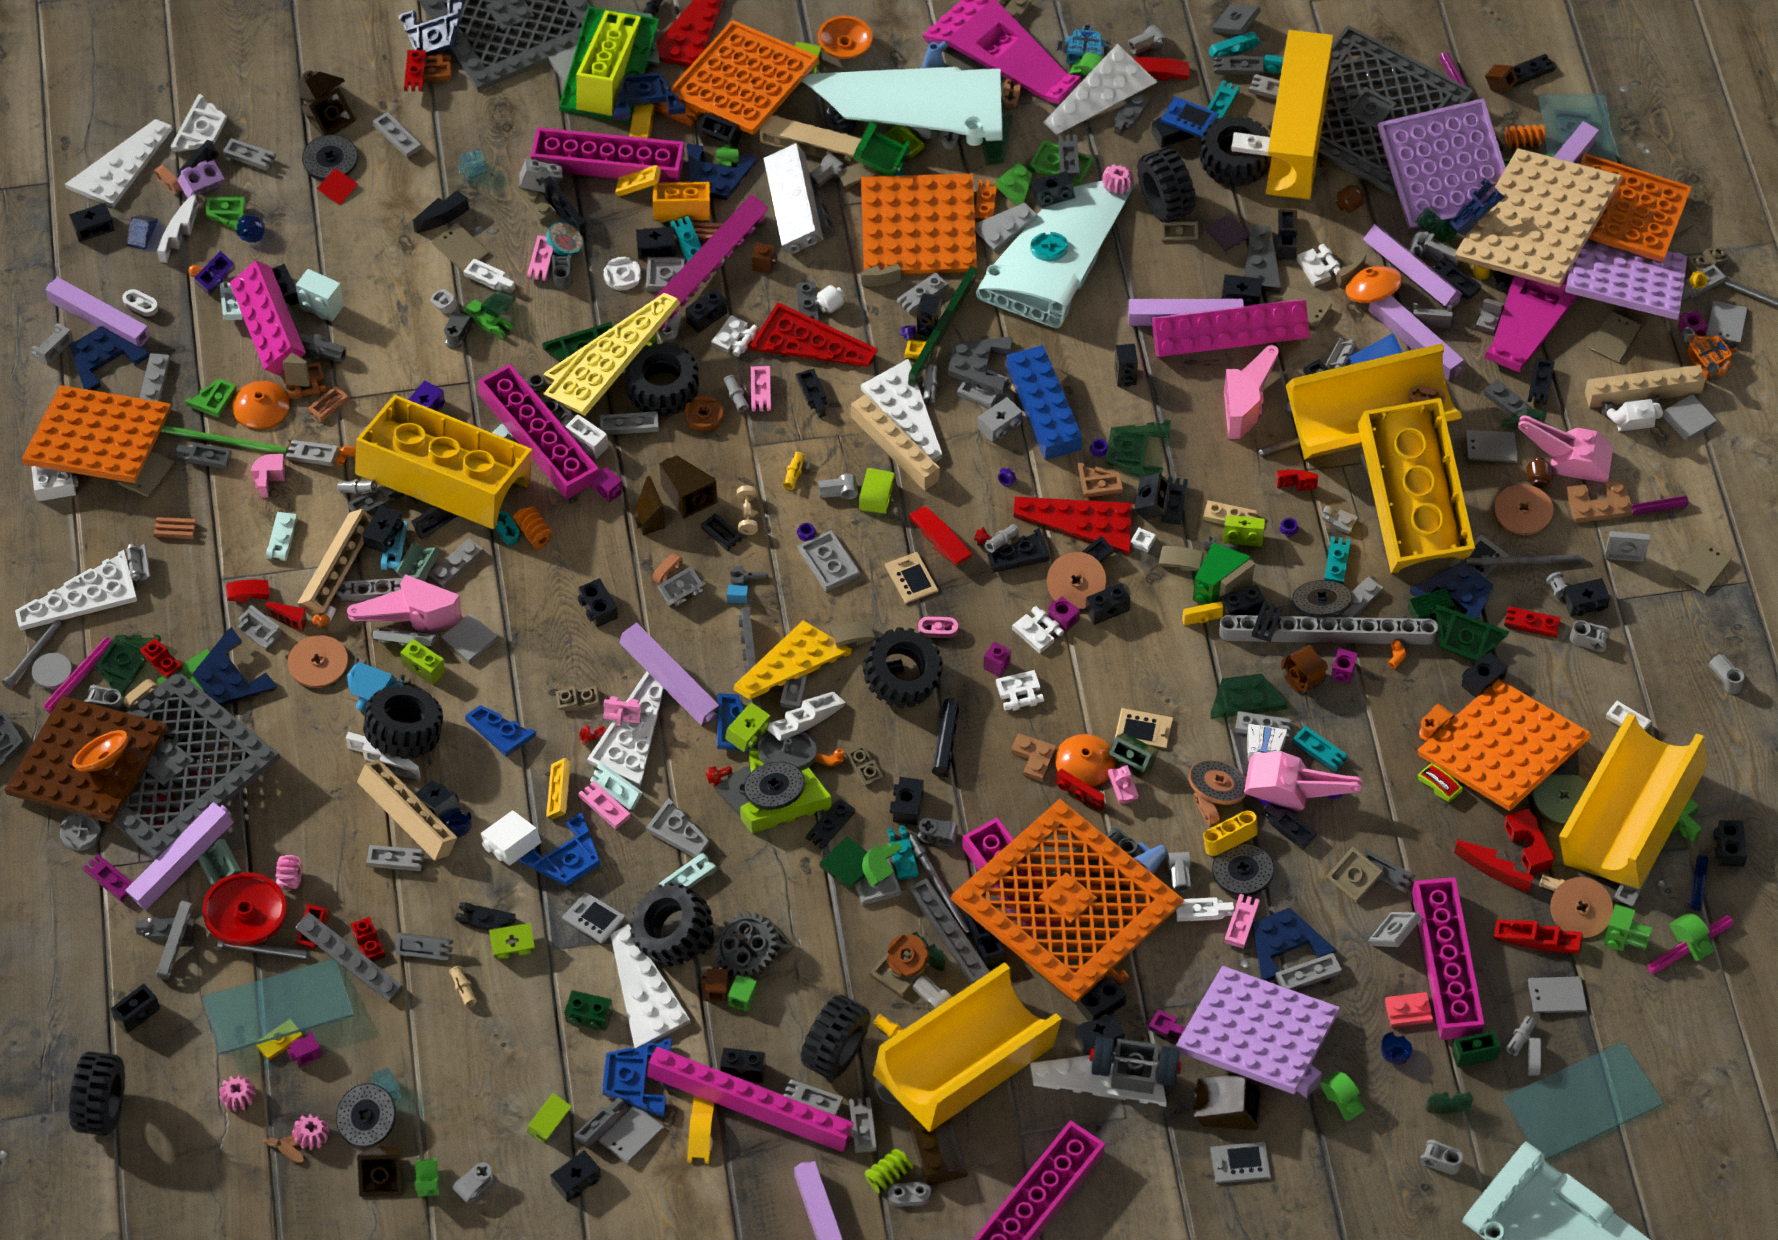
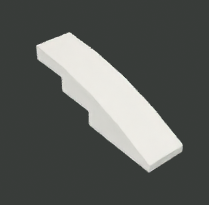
(180, 224)
(810, 714)
(396, 765)

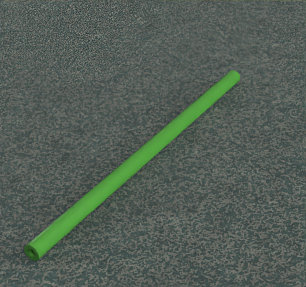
(224, 440)

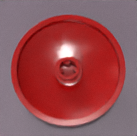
(244, 909)

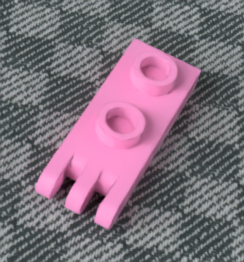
(540, 259)
(760, 388)
(605, 805)
(1241, 922)

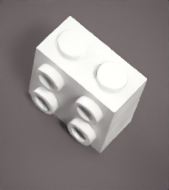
(53, 483)
(510, 838)

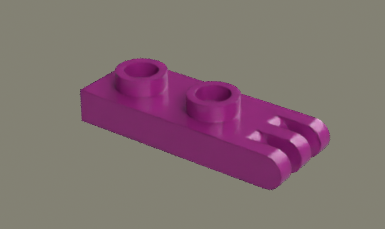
(108, 877)

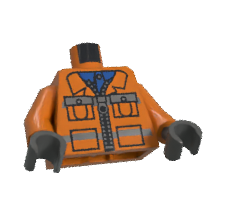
(1709, 353)

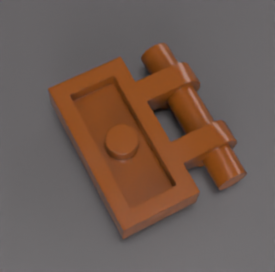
(437, 68)
(316, 376)

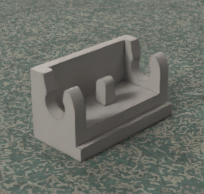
(1437, 251)
(1432, 317)
(53, 345)
(259, 628)

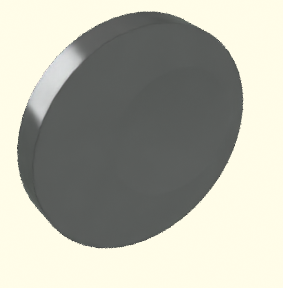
(796, 750)

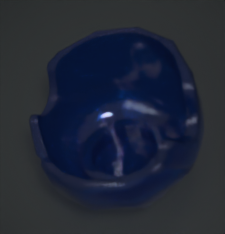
(250, 228)
(459, 823)
(1395, 1049)

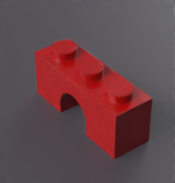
(1524, 826)

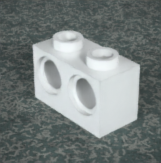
(588, 436)

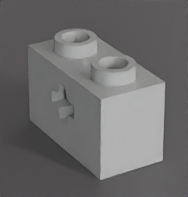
(534, 173)
(999, 419)

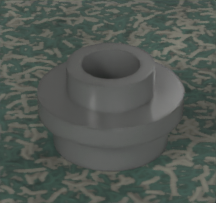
(537, 379)

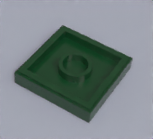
(845, 863)

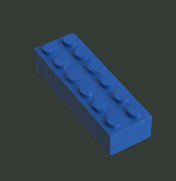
(1044, 402)

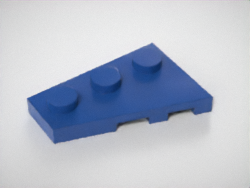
(727, 712)
(500, 732)

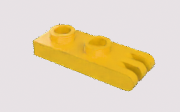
(638, 180)

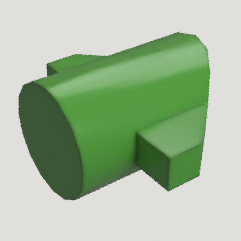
(727, 155)

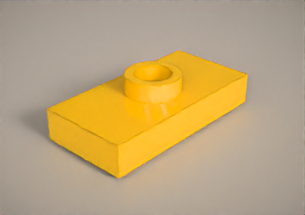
(1202, 613)
(275, 1047)

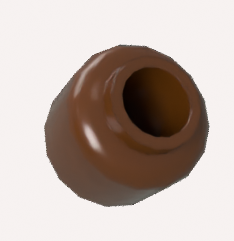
(1350, 198)
(1539, 472)

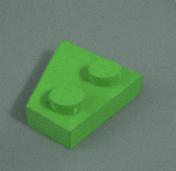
(1015, 183)
(225, 210)
(213, 398)

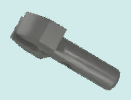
(744, 576)

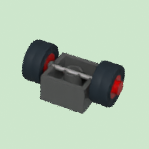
(1135, 1064)

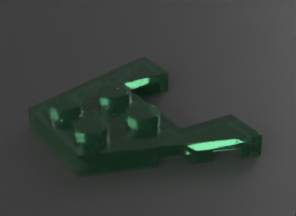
(1128, 447)

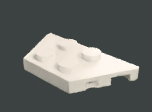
(201, 124)

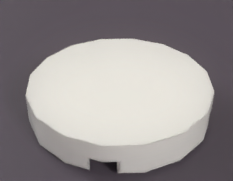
(622, 273)

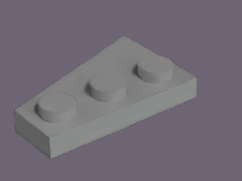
(676, 830)

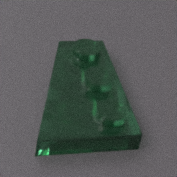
(995, 151)
(1513, 422)

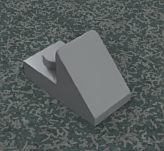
(1489, 316)

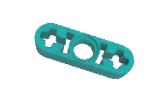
(1243, 43)

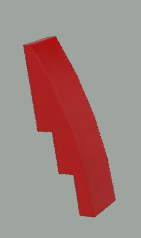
(1164, 68)
(940, 535)
(1485, 860)
(1538, 937)

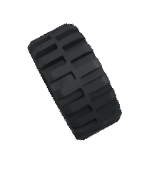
(1229, 168)
(1166, 184)
(659, 359)
(911, 645)
(403, 738)
(689, 935)
(835, 1037)
(97, 1093)

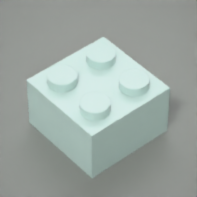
(319, 295)

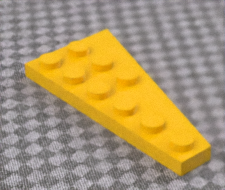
(792, 657)

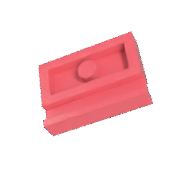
(1408, 1010)

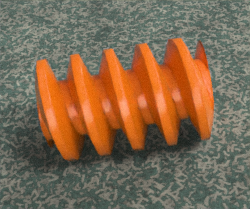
(1524, 136)
(533, 526)

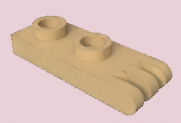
(1216, 512)

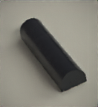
(946, 737)

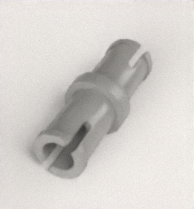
(930, 383)
(736, 393)
(357, 486)
(1002, 538)
(1521, 1035)

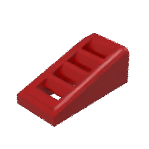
(287, 614)
(323, 912)

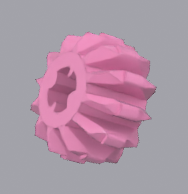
(1117, 179)
(288, 872)
(237, 1093)
(310, 1132)

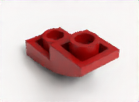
(1302, 479)
(243, 589)
(160, 658)
(367, 939)

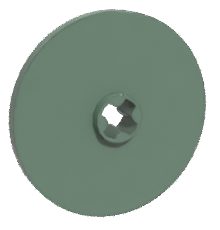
(1548, 794)

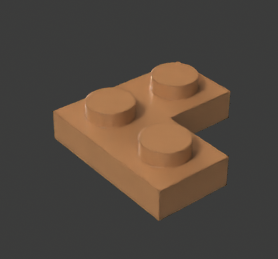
(1038, 755)

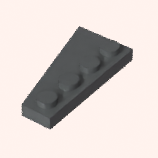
(1262, 259)

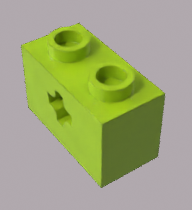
(1243, 530)
(423, 662)
(747, 727)
(521, 932)

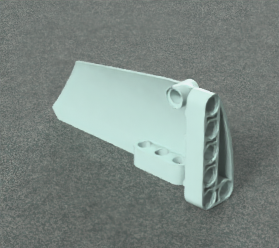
(922, 98)
(1046, 288)
(1542, 1204)

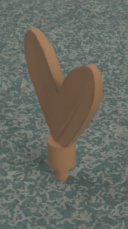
(286, 1146)

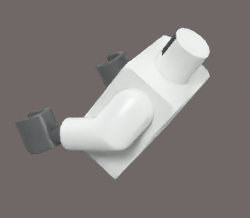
(1634, 414)

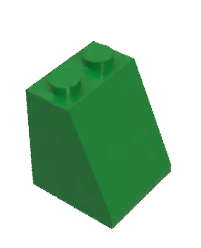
(1217, 565)

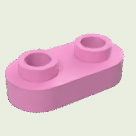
(938, 627)

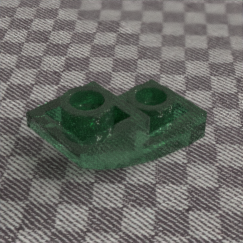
(1434, 224)
(497, 303)
(937, 957)
(1443, 1104)

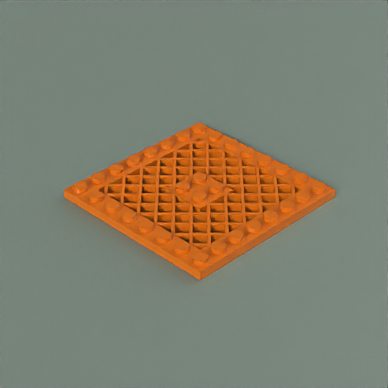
(1067, 900)

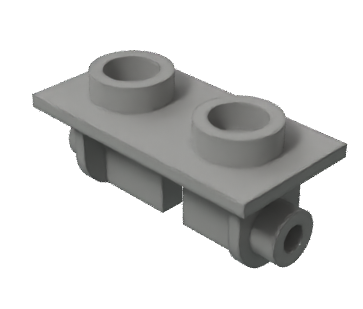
(1340, 354)
(140, 566)

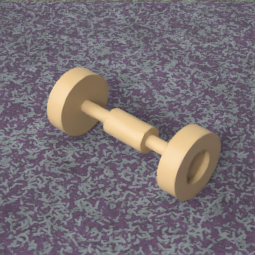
(746, 494)

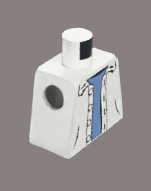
(1264, 739)

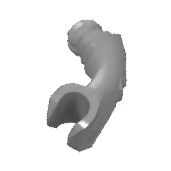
(1418, 238)

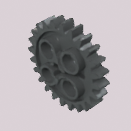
(759, 931)

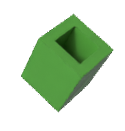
(742, 993)

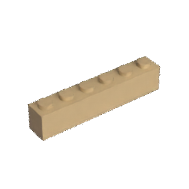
(810, 139)
(1640, 386)
(895, 442)
(335, 563)
(406, 809)

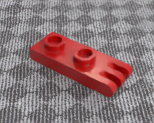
(415, 70)
(1532, 622)
(1079, 789)

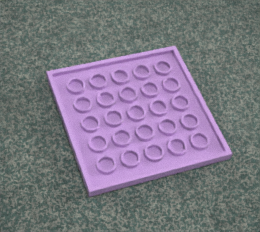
(1441, 158)
(1629, 279)
(1257, 1029)

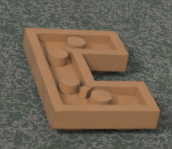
(1614, 506)

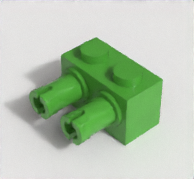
(1624, 931)

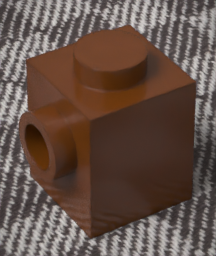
(1501, 77)
(763, 258)
(715, 984)

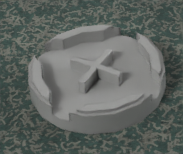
(51, 670)
(80, 832)

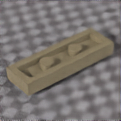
(534, 202)

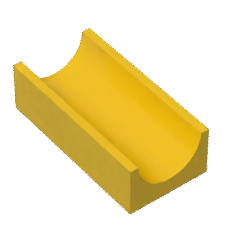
(1299, 114)
(1333, 401)
(441, 460)
(1415, 483)
(1631, 805)
(963, 1049)

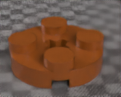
(707, 422)
(909, 966)

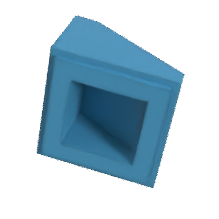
(737, 594)

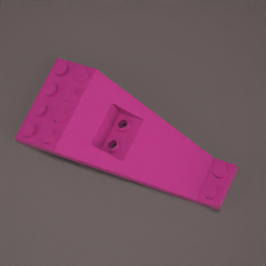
(999, 42)
(1527, 320)

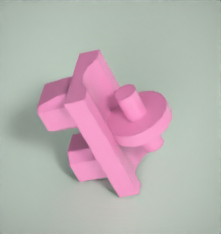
(622, 711)
(1123, 785)

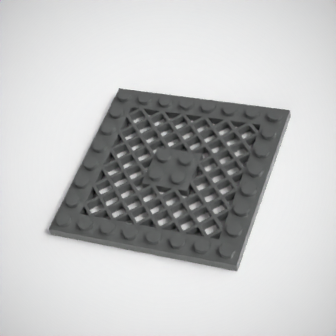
(509, 17)
(1371, 107)
(171, 763)

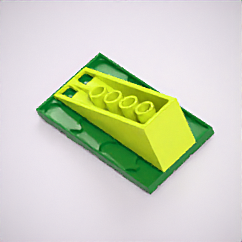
(607, 49)

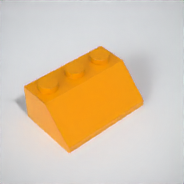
(680, 200)

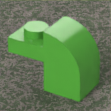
(1085, 65)
(1686, 824)
(875, 862)
(1694, 932)
(1343, 1091)
(427, 1177)

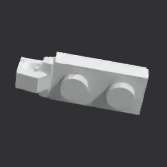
(489, 276)
(1204, 909)

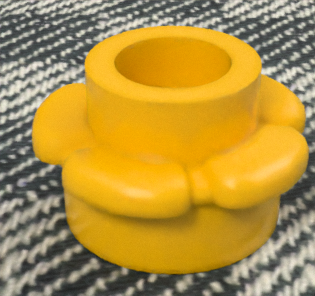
(1698, 280)

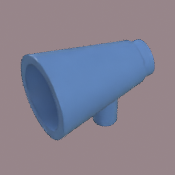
(933, 56)
(1151, 858)

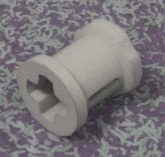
(1557, 583)

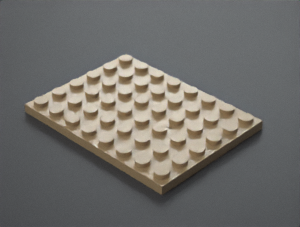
(1541, 219)

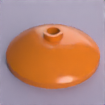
(844, 37)
(1373, 284)
(260, 412)
(101, 752)
(1088, 768)

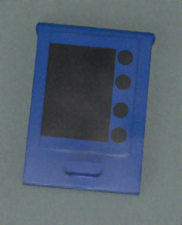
(1188, 116)

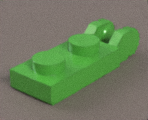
(486, 321)

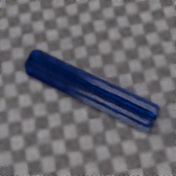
(1699, 882)

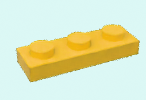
(558, 789)

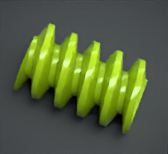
(887, 1169)

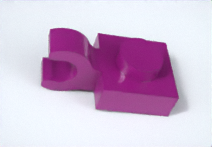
(1165, 1024)

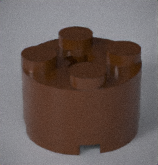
(1304, 669)

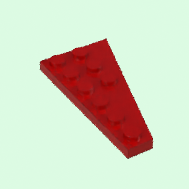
(689, 33)
(802, 336)
(1080, 518)

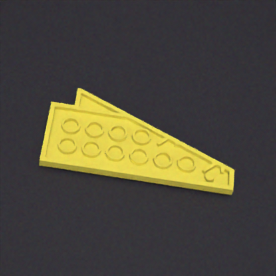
(594, 368)

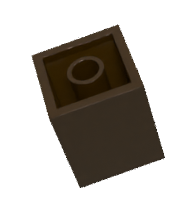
(687, 486)
(1227, 1102)

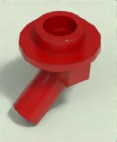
(981, 536)
(587, 734)
(714, 775)

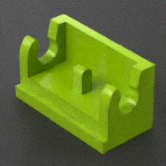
(548, 1118)

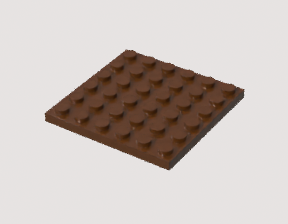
(48, 771)

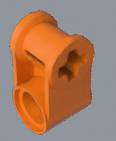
(1434, 721)

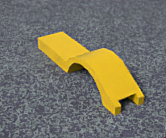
(700, 1129)

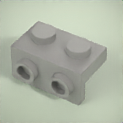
(680, 586)

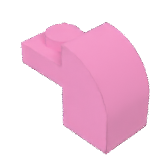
(266, 469)

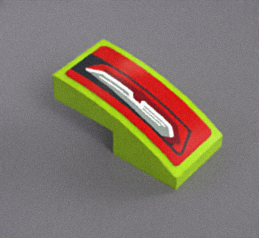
(1441, 782)

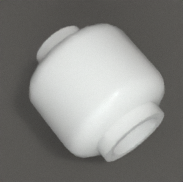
(830, 299)

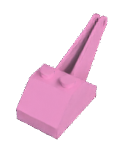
(1244, 393)
(1573, 453)
(419, 602)
(1287, 781)

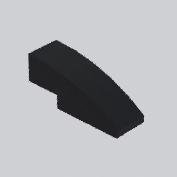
(441, 212)
(1287, 234)
(986, 943)

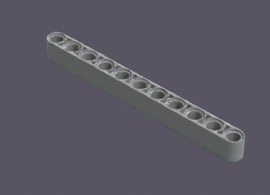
(1338, 629)

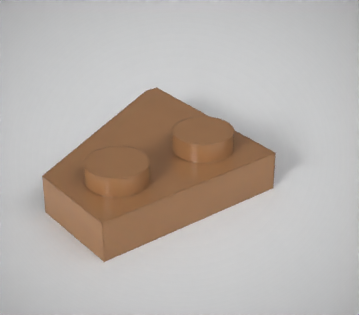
(1099, 481)

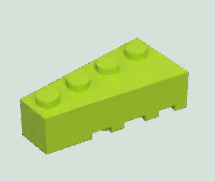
(812, 800)

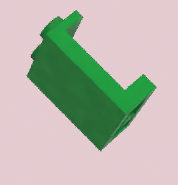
(881, 152)

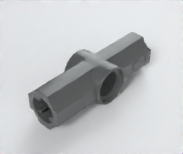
(320, 347)

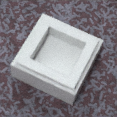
(1143, 540)

